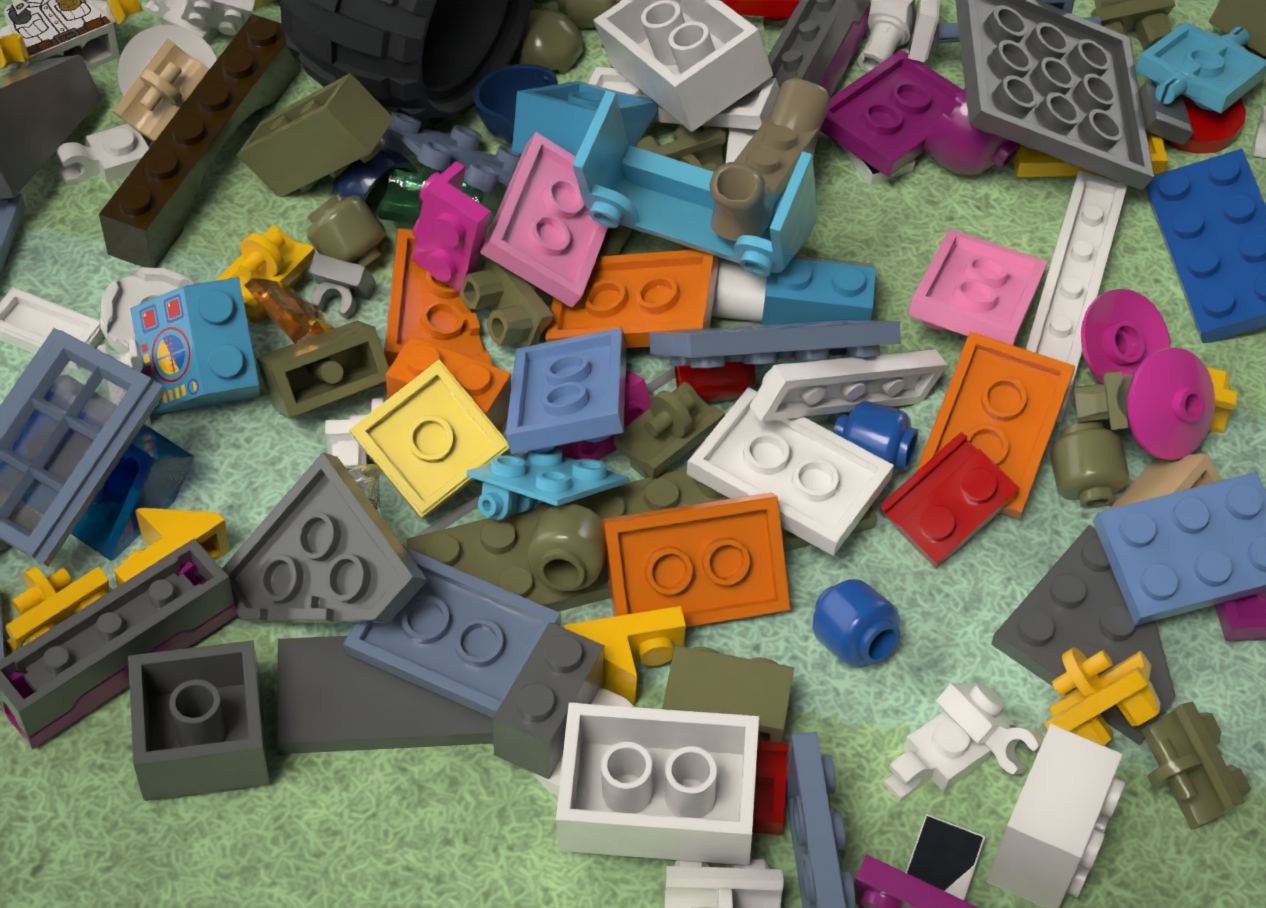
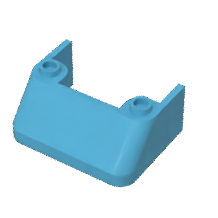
(675, 198)

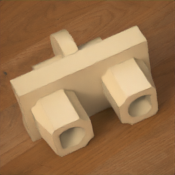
(160, 90)

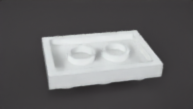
(817, 475)

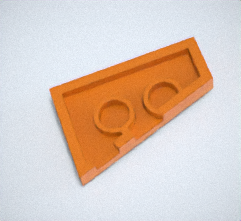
(427, 309)

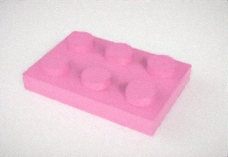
(544, 225)
(977, 288)

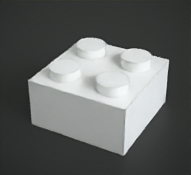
(224, 15)

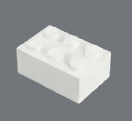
(685, 54)
(657, 784)

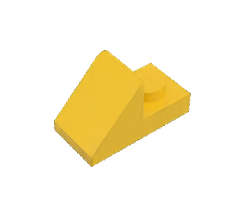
(168, 530)
(633, 639)

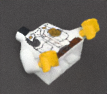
(62, 29)

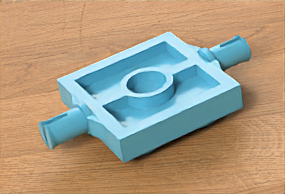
(1202, 67)

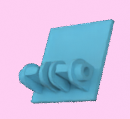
(535, 479)

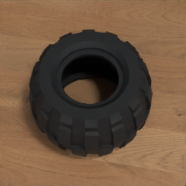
(407, 52)

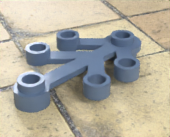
(441, 149)

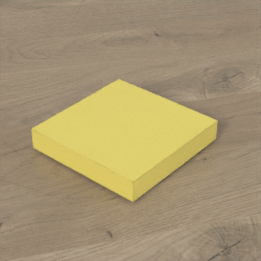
(429, 439)

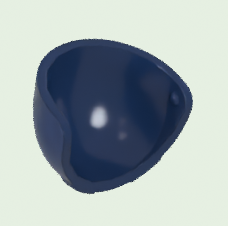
(497, 95)
(361, 177)

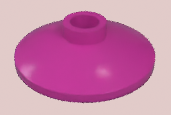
(1121, 332)
(1170, 403)

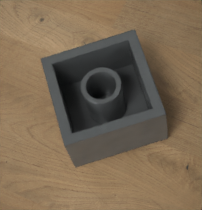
(197, 720)

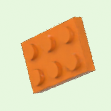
(641, 296)
(1005, 407)
(706, 557)

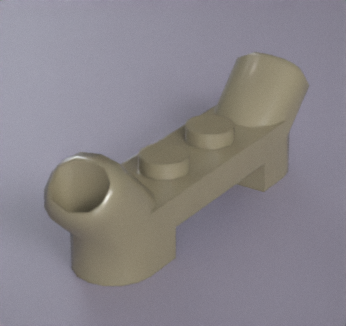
(752, 184)

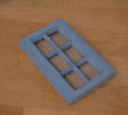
(63, 439)

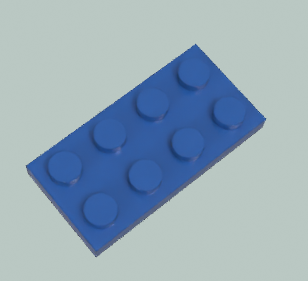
(1216, 241)

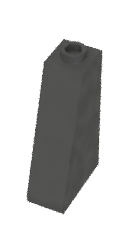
(38, 113)

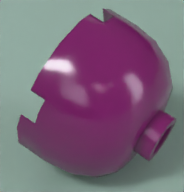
(965, 147)

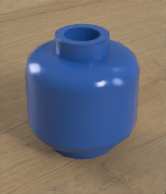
(881, 432)
(856, 623)

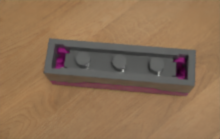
(819, 41)
(87, 654)

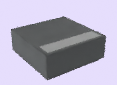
(1165, 120)

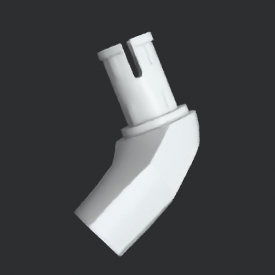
(890, 27)

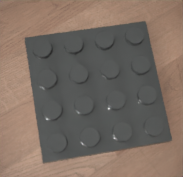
(1054, 86)

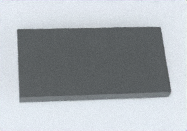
(349, 705)

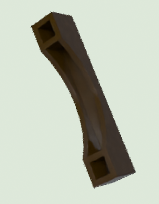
(156, 196)

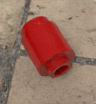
(717, 382)

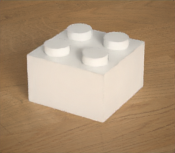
(1058, 820)

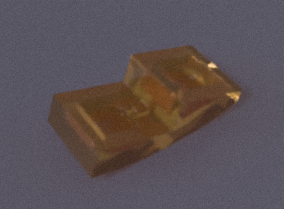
(288, 309)

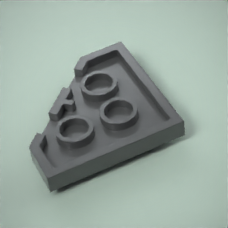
(323, 557)
(1083, 609)

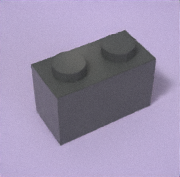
(534, 713)

